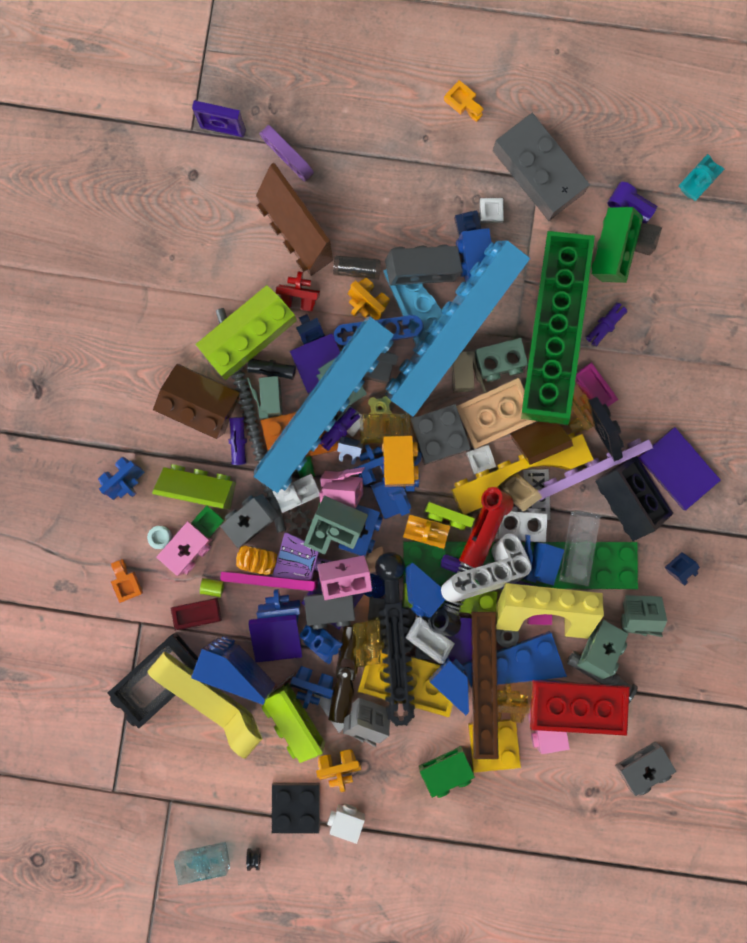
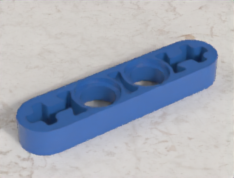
(397, 336)

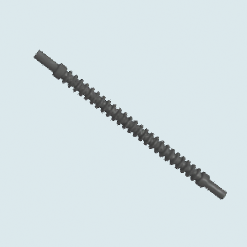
(253, 429)

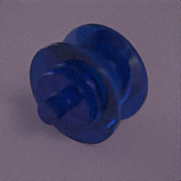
(377, 586)

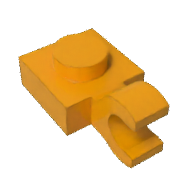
(462, 98)

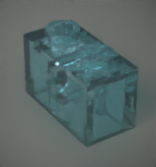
(202, 863)

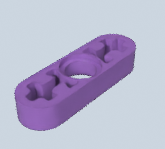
(286, 153)

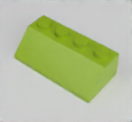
(246, 332)

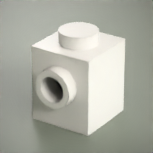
(346, 823)

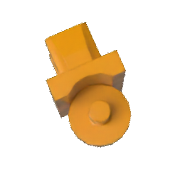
(364, 302)
(426, 531)
(348, 765)

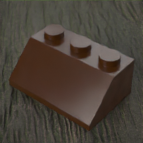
(197, 401)

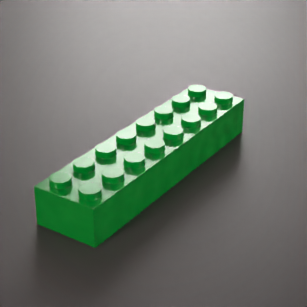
(558, 328)

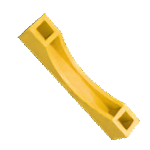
(469, 494)

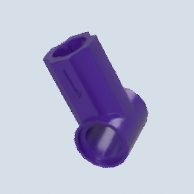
(626, 196)

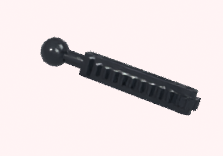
(390, 569)

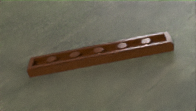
(484, 685)

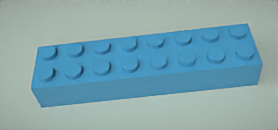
(456, 326)
(322, 405)

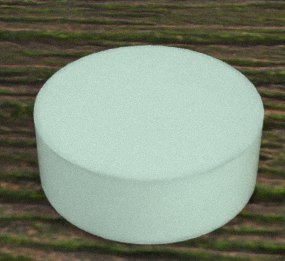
(159, 537)

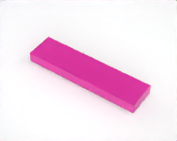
(267, 580)

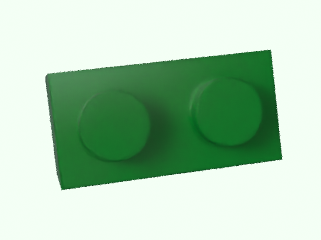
(446, 772)

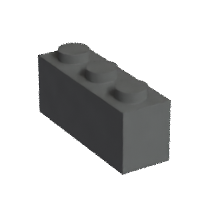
(423, 265)

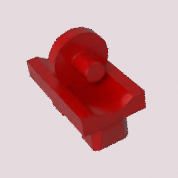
(307, 296)

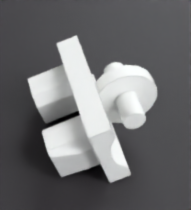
(297, 493)

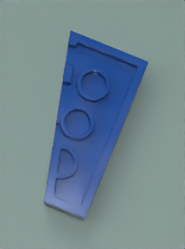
(526, 661)

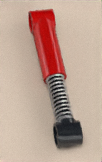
(474, 554)

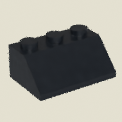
(634, 498)

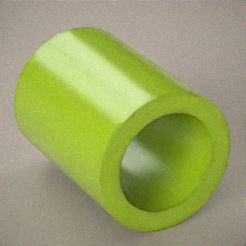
(211, 587)

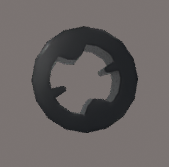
(253, 859)

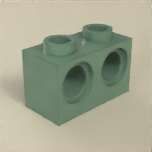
(498, 354)

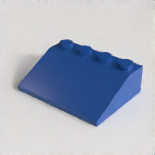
(232, 670)

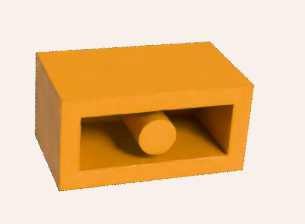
(399, 462)

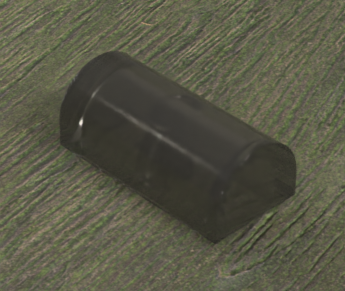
(356, 267)

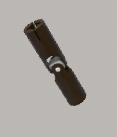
(343, 691)

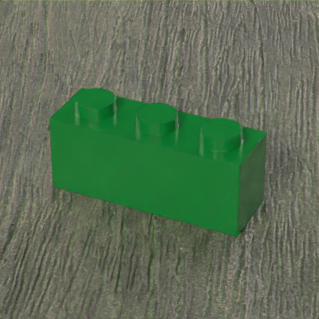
(617, 244)

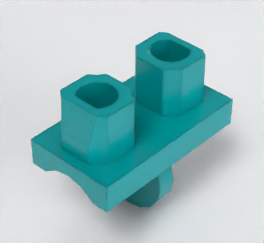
(700, 178)

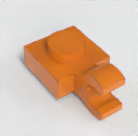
(126, 585)

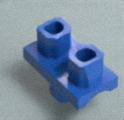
(367, 473)
(122, 481)
(278, 606)
(321, 642)
(302, 682)

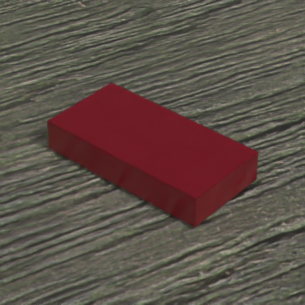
(196, 614)

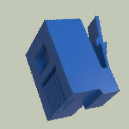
(391, 499)
(544, 561)

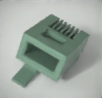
(269, 396)
(643, 615)

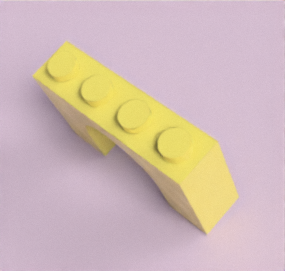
(579, 608)

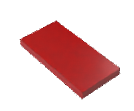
(579, 707)

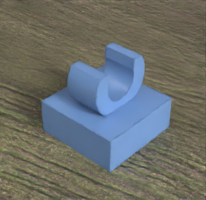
(349, 446)

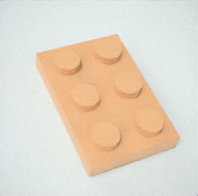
(493, 414)

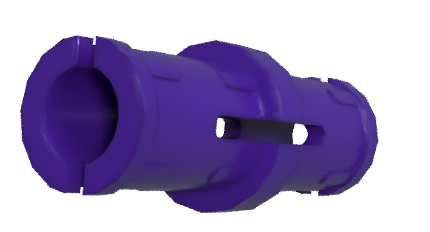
(606, 324)
(339, 428)
(237, 441)

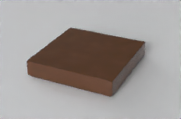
(541, 440)

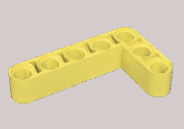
(212, 702)

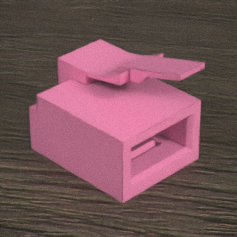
(342, 486)

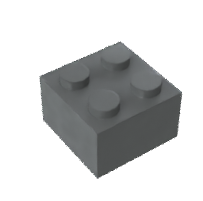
(439, 434)

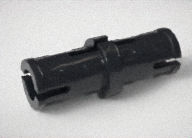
(271, 368)

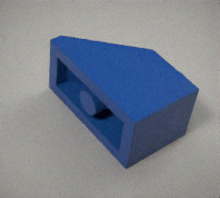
(422, 592)
(452, 683)

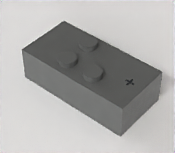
(540, 166)

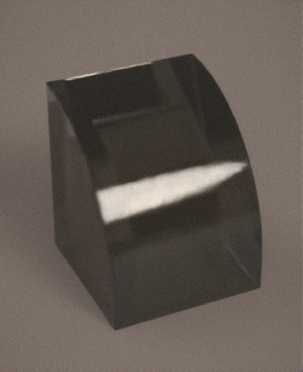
(648, 238)

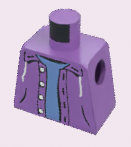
(296, 560)

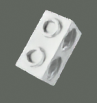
(521, 528)

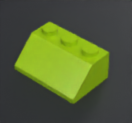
(195, 487)
(293, 724)

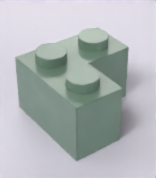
(336, 523)

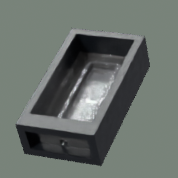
(140, 694)

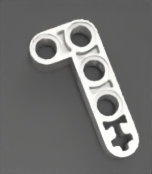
(508, 558)

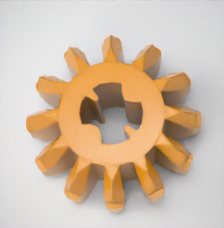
(256, 560)

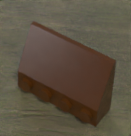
(293, 222)

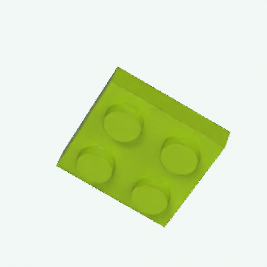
(456, 519)

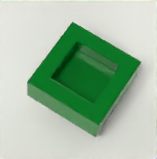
(208, 521)

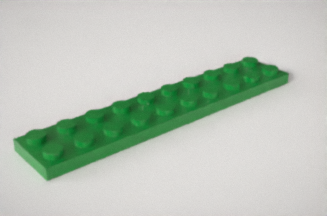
(612, 567)

